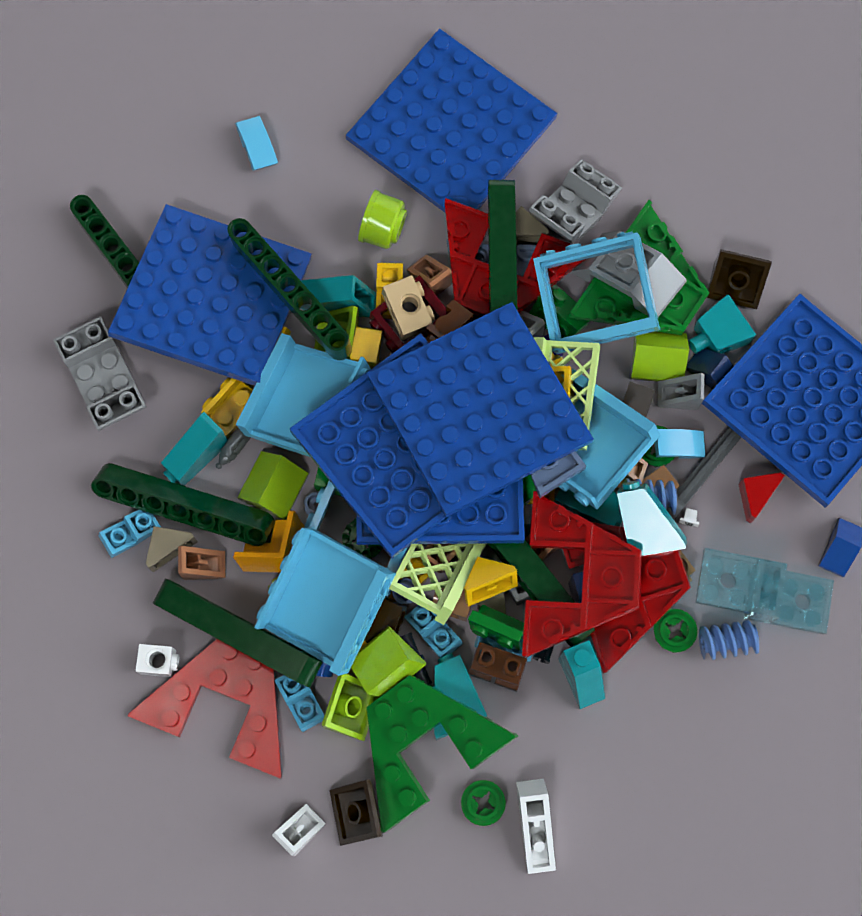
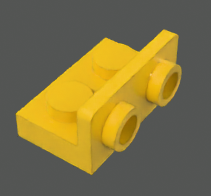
(227, 404)

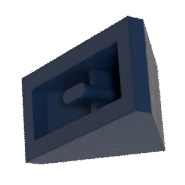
(711, 364)

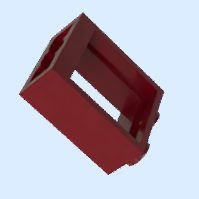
(393, 341)

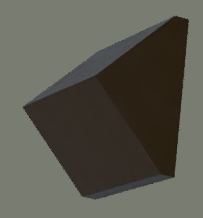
(740, 277)
(356, 812)

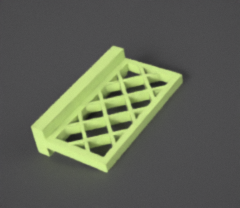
(546, 347)
(452, 587)

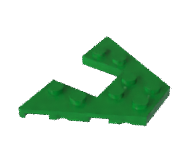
(610, 306)
(402, 719)

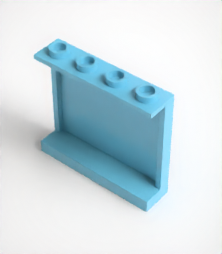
(291, 388)
(618, 444)
(325, 599)

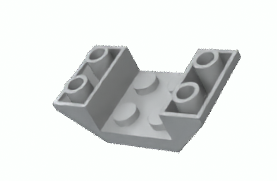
(577, 202)
(621, 272)
(100, 373)

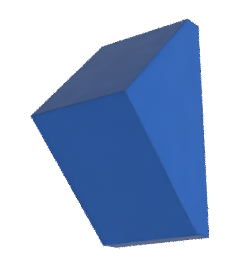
(842, 547)

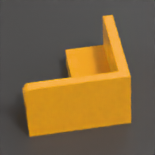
(270, 555)

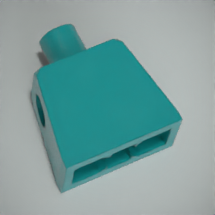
(722, 329)

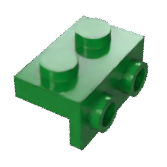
(563, 306)
(497, 626)

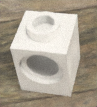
(145, 660)

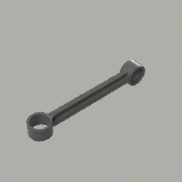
(704, 470)

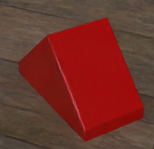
(756, 492)

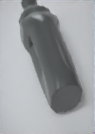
(232, 448)

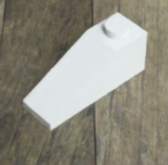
(536, 825)

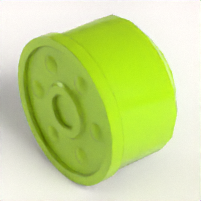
(382, 220)

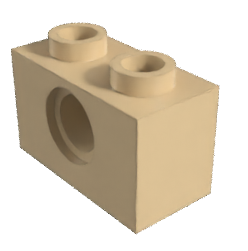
(407, 323)

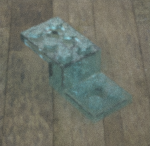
(764, 591)

